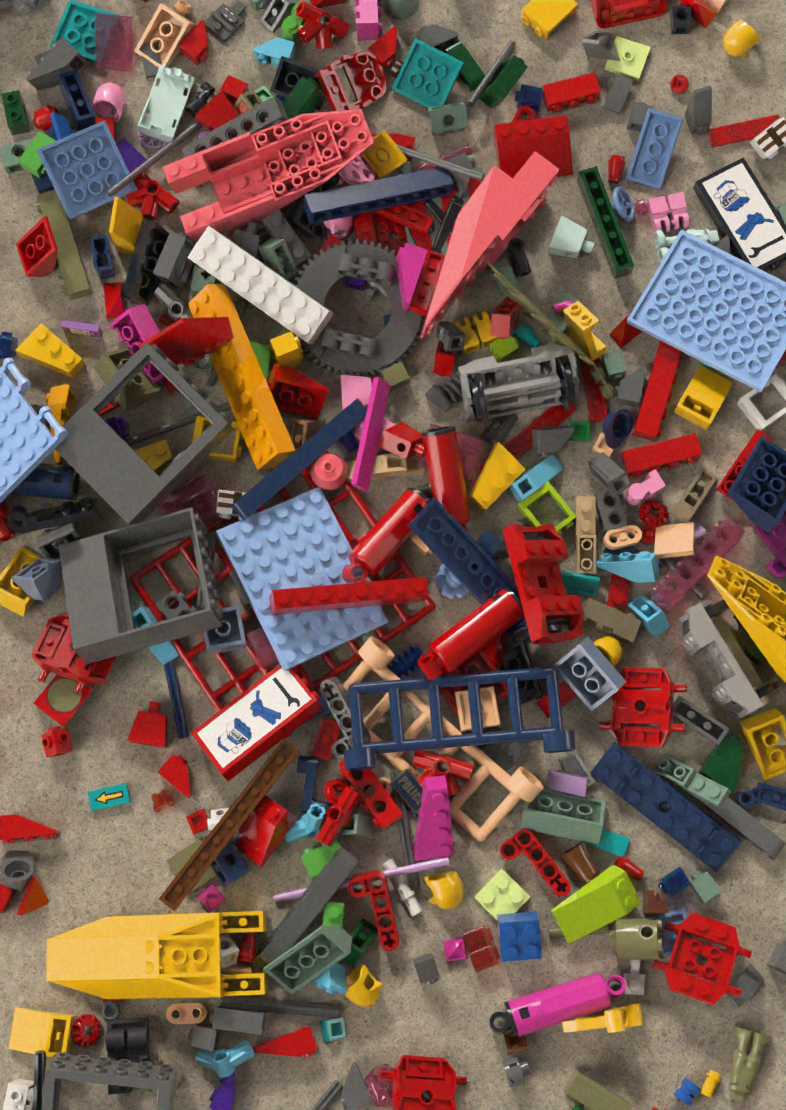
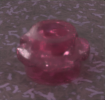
(640, 207)

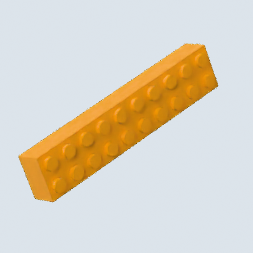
(245, 383)

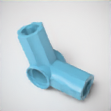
(308, 825)
(225, 1060)

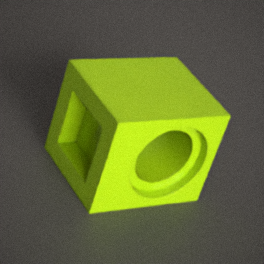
(504, 348)

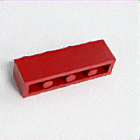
(661, 455)

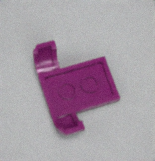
(776, 542)

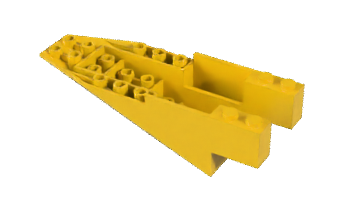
(757, 606)
(154, 956)

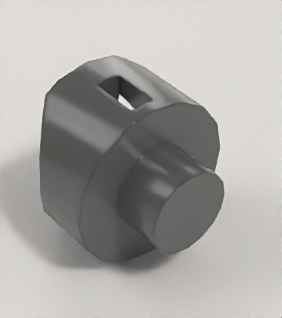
(516, 1071)

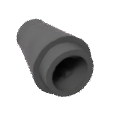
(438, 397)

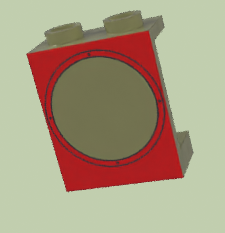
(60, 700)

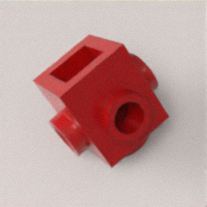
(56, 742)

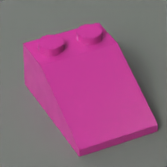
(408, 270)

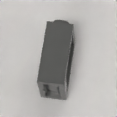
(173, 263)
(238, 1020)

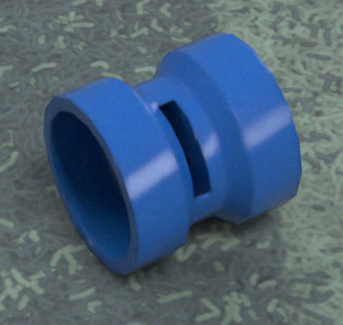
(687, 1091)

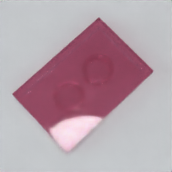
(113, 42)

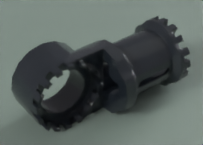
(200, 99)

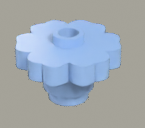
(449, 583)

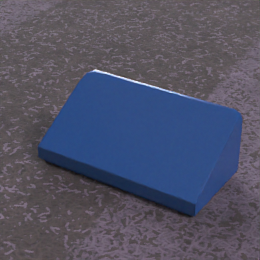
(60, 125)

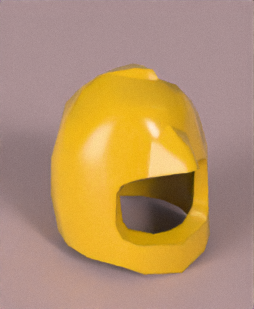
(740, 39)
(610, 648)
(446, 889)
(362, 987)

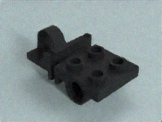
(128, 1041)

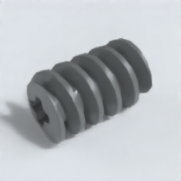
(454, 388)

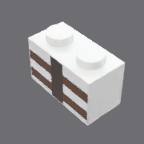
(770, 139)
(225, 500)

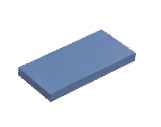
(654, 149)

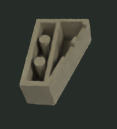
(610, 621)

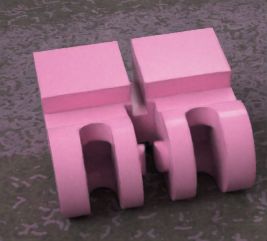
(673, 205)
(650, 487)

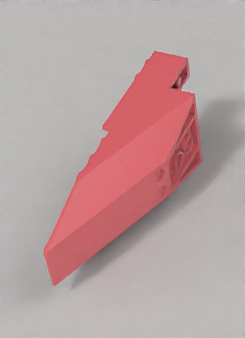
(268, 168)
(485, 228)

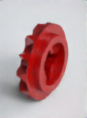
(652, 520)
(332, 787)
(78, 1030)

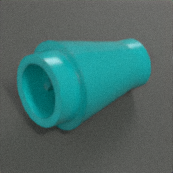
(527, 335)

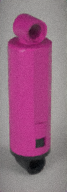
(557, 1004)

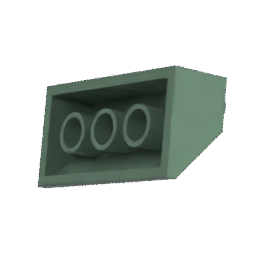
(587, 815)
(310, 957)

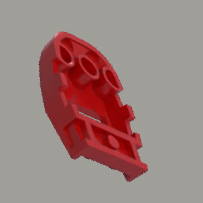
(364, 76)

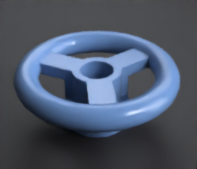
(620, 204)

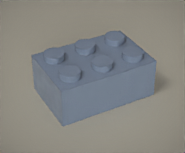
(589, 674)

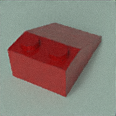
(38, 250)
(296, 392)
(264, 830)

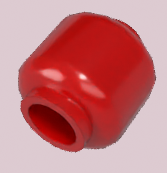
(42, 117)

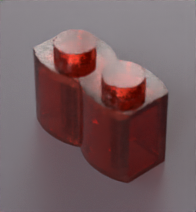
(480, 948)

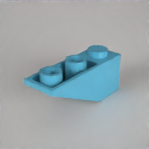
(535, 478)
(634, 567)
(164, 651)

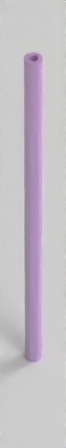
(389, 873)

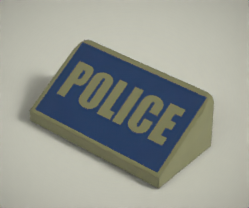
(408, 789)

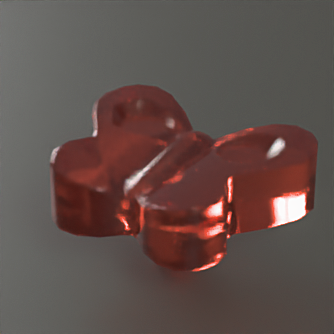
(162, 799)

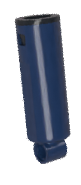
(50, 482)

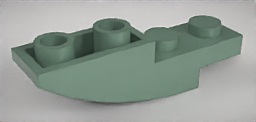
(691, 781)

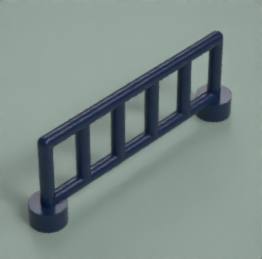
(364, 754)

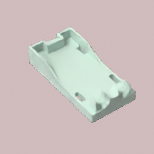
(165, 104)

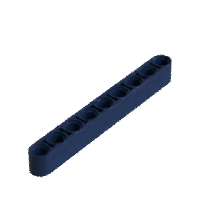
(299, 459)

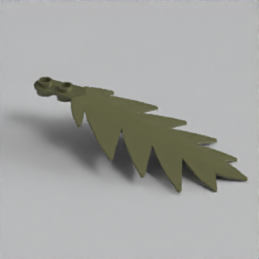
(554, 332)

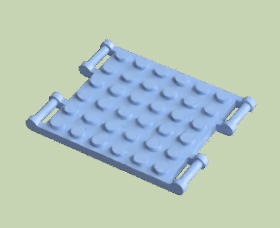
(23, 434)

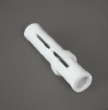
(404, 890)

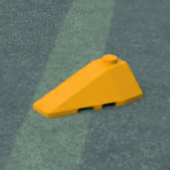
(61, 402)

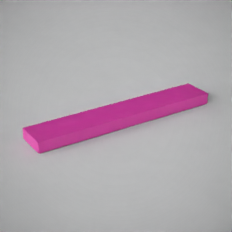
(370, 434)

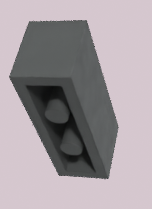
(279, 228)
(699, 720)

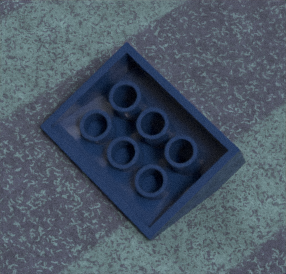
(762, 485)

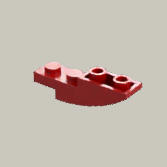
(733, 472)

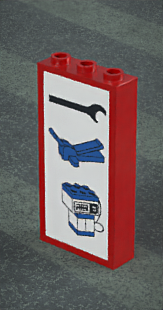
(257, 720)

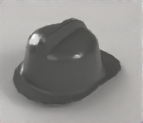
(17, 868)

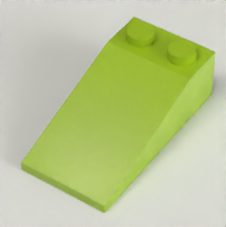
(596, 904)

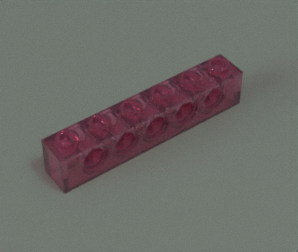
(669, 600)

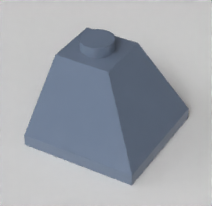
(40, 578)

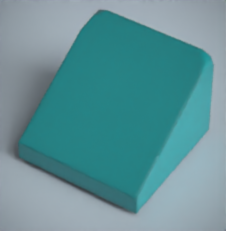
(333, 1029)

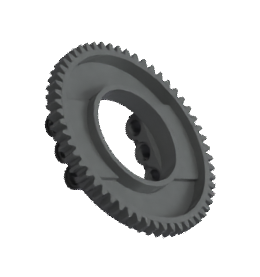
(347, 351)

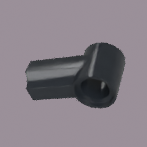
(518, 259)

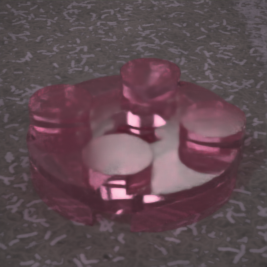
(375, 1089)

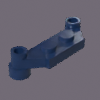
(764, 795)

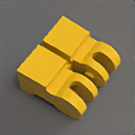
(481, 336)

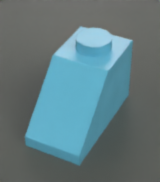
(650, 614)

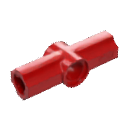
(333, 823)

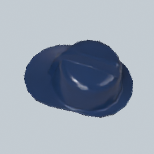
(617, 427)

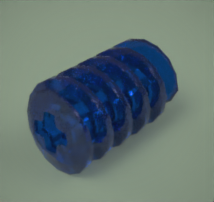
(406, 663)

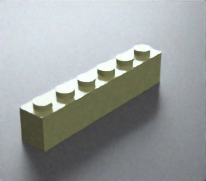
(68, 256)

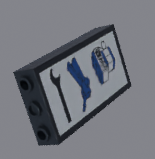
(744, 215)

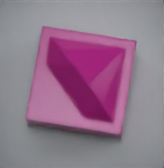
(211, 898)
(454, 949)

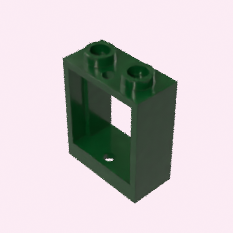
(503, 81)
(303, 98)

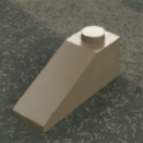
(693, 496)

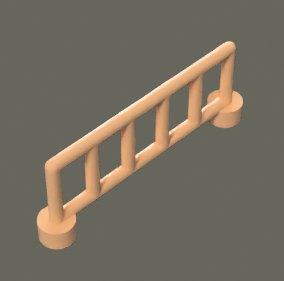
(521, 784)

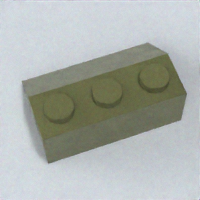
(137, 391)
(592, 1094)

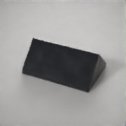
(289, 74)
(517, 657)

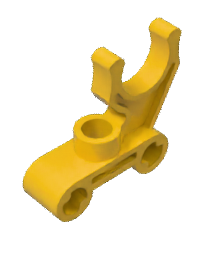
(614, 1019)

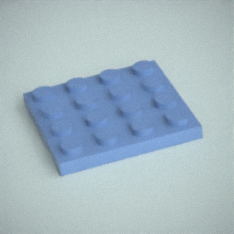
(84, 169)

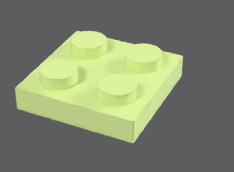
(501, 895)

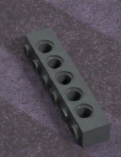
(272, 108)

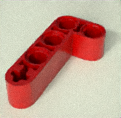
(538, 865)
(379, 910)

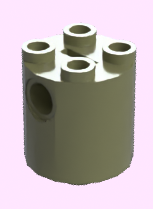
(638, 939)

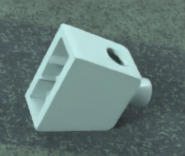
(569, 239)

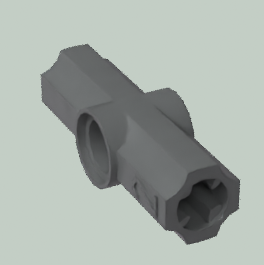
(171, 299)

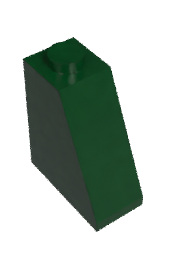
(724, 762)

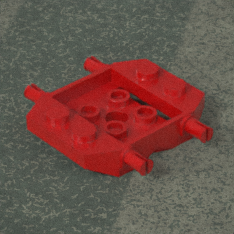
(383, 226)
(55, 655)
(657, 711)
(719, 961)
(408, 1090)

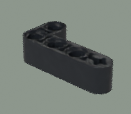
(305, 227)

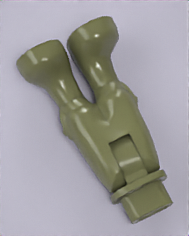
(745, 1066)

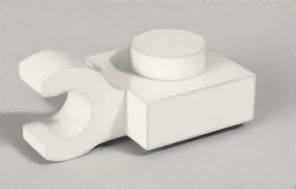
(634, 980)

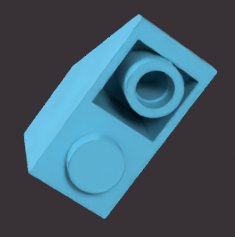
(273, 50)
(332, 980)

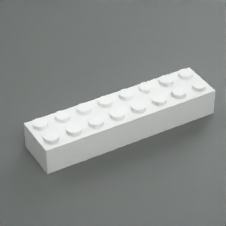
(260, 285)

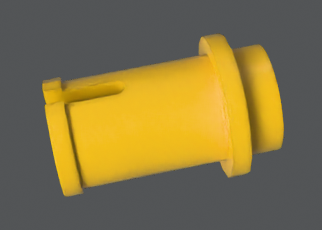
(710, 1083)

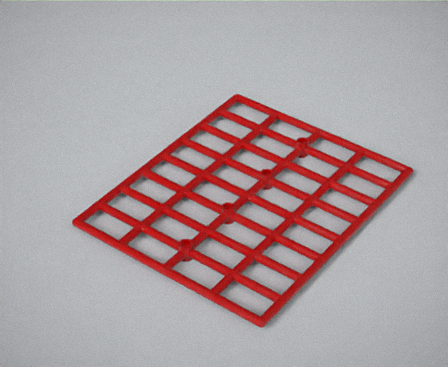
(237, 680)

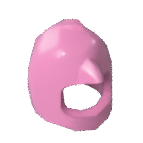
(105, 96)
(338, 224)

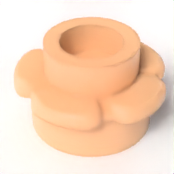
(182, 7)

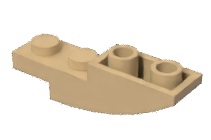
(390, 466)
(585, 534)

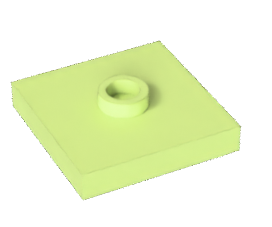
(632, 57)

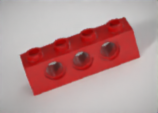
(381, 819)

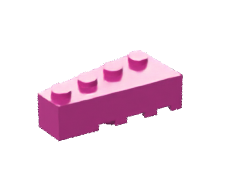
(367, 20)
(135, 328)
(434, 824)

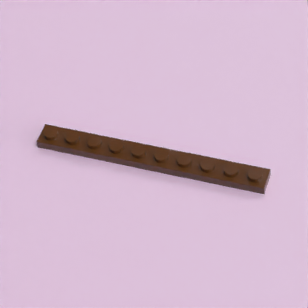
(229, 825)

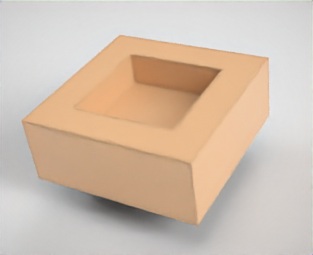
(601, 446)

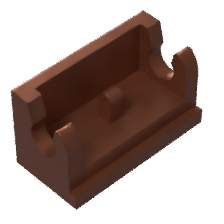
(654, 904)

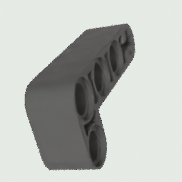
(340, 714)

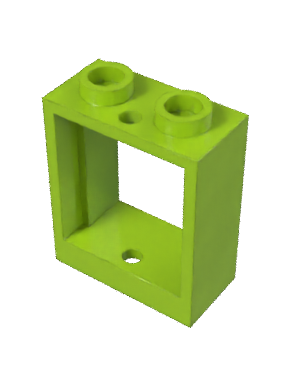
(536, 496)

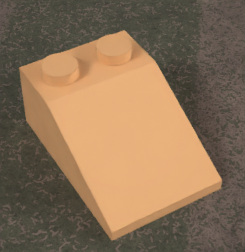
(169, 31)

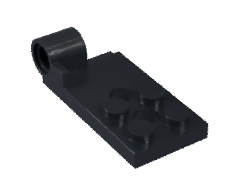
(54, 516)

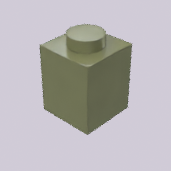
(396, 376)

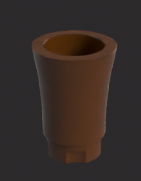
(581, 862)

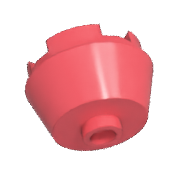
(329, 471)

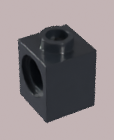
(680, 26)

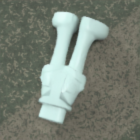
(662, 242)

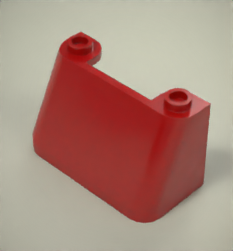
(620, 12)

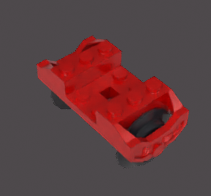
(541, 584)

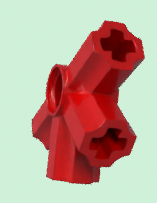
(314, 28)
(151, 201)
(456, 769)

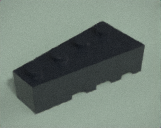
(140, 278)

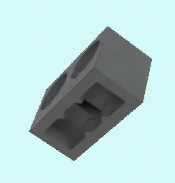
(605, 512)
(181, 610)

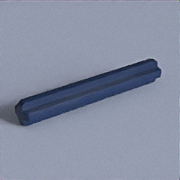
(176, 700)

